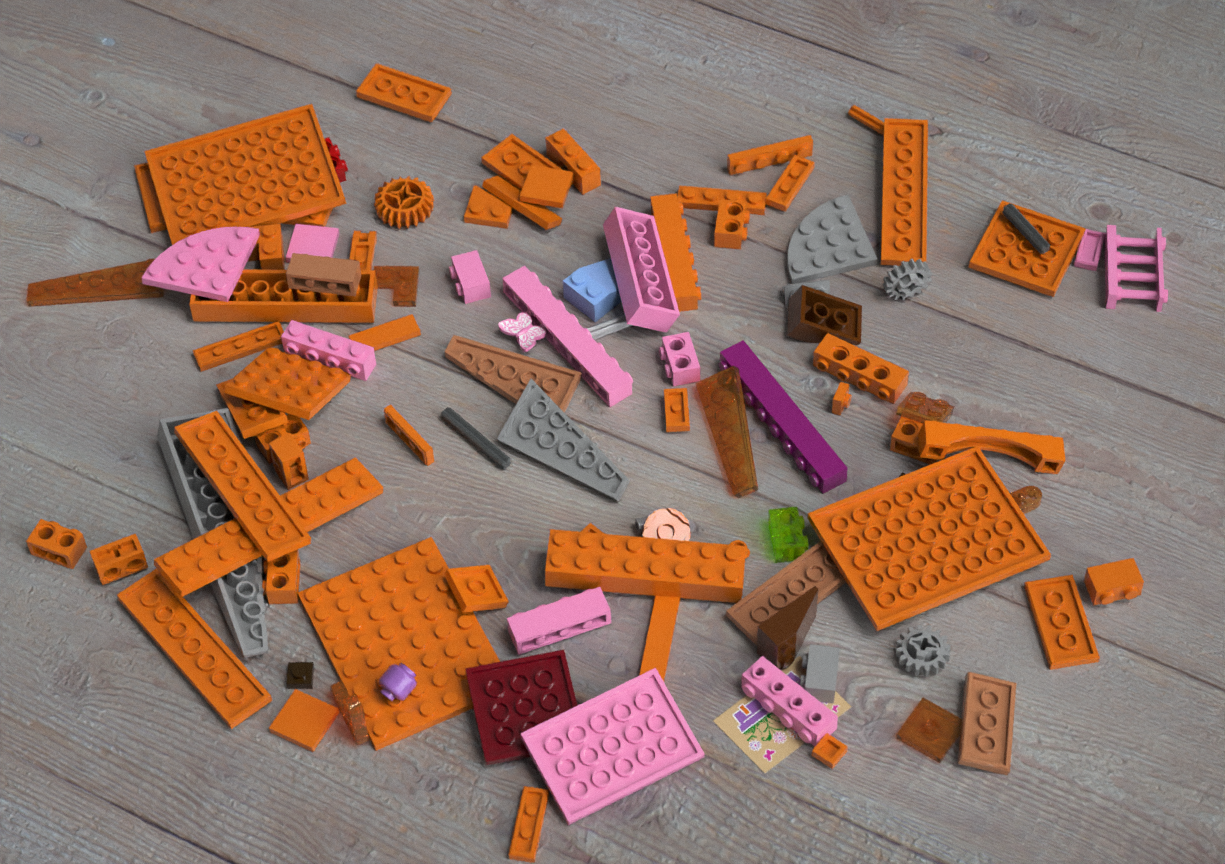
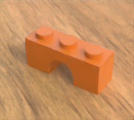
(566, 151)

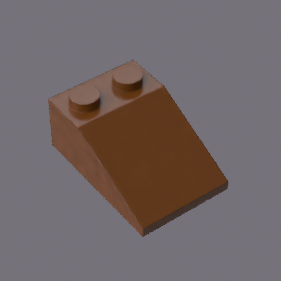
(818, 313)
(785, 631)

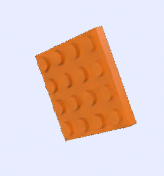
(1013, 258)
(288, 383)

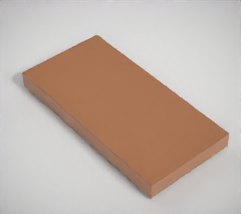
(987, 723)

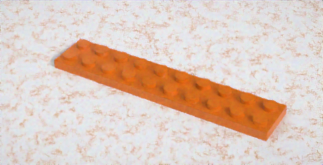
(231, 547)

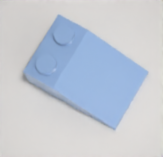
(593, 289)

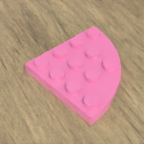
(204, 262)

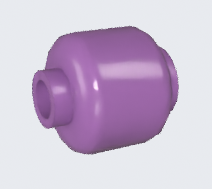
(397, 682)

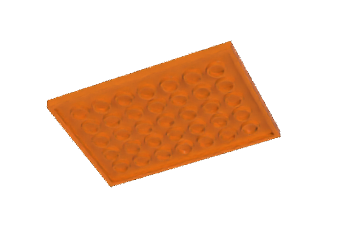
(246, 175)
(928, 537)
(396, 615)

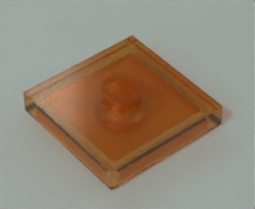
(930, 730)

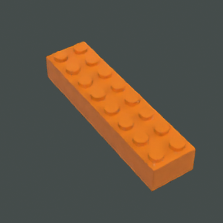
(267, 298)
(645, 566)

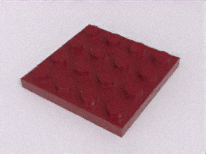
(516, 697)

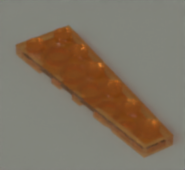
(101, 285)
(728, 422)

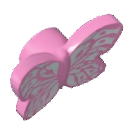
(523, 330)

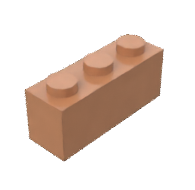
(323, 274)

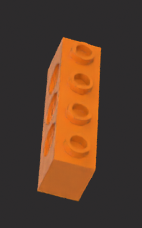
(860, 368)

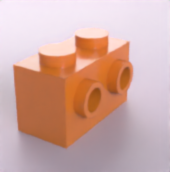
(1113, 581)

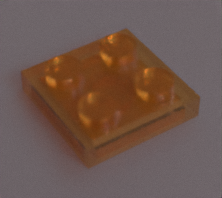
(921, 408)

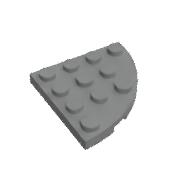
(829, 243)

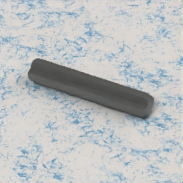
(1026, 228)

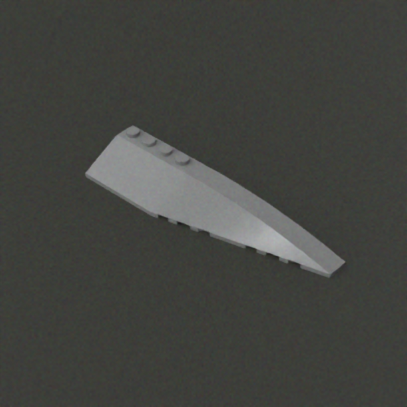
(240, 590)

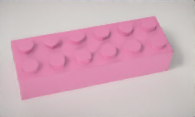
(640, 270)

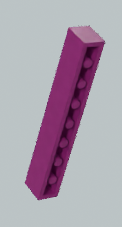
(785, 419)

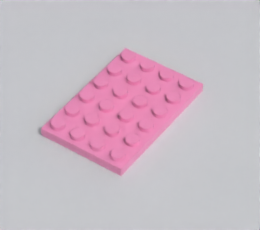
(612, 746)

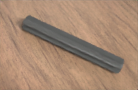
(475, 438)

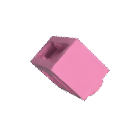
(680, 359)

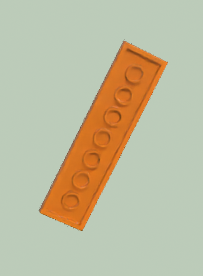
(904, 191)
(242, 486)
(194, 648)

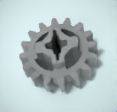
(907, 279)
(923, 650)

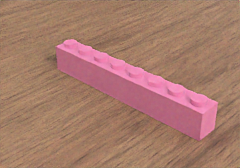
(568, 336)

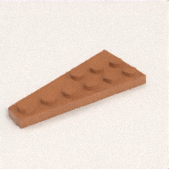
(511, 372)

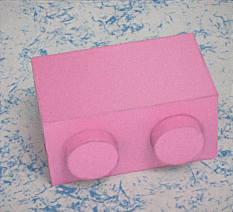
(470, 277)

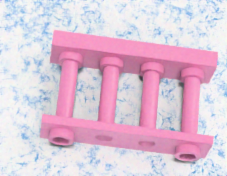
(1114, 276)

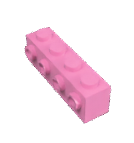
(329, 349)
(559, 620)
(788, 701)

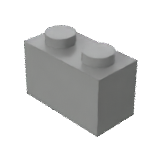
(821, 672)

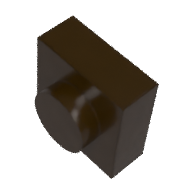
(300, 675)

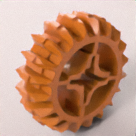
(404, 202)

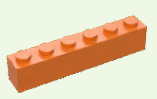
(675, 246)

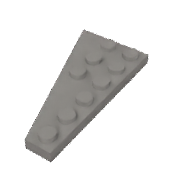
(552, 438)

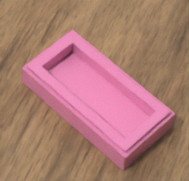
(1090, 250)

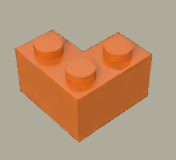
(269, 248)

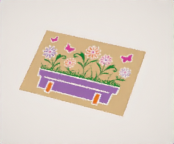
(761, 732)

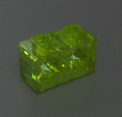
(782, 534)

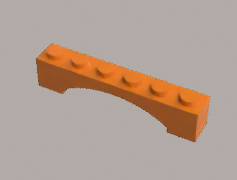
(1039, 451)

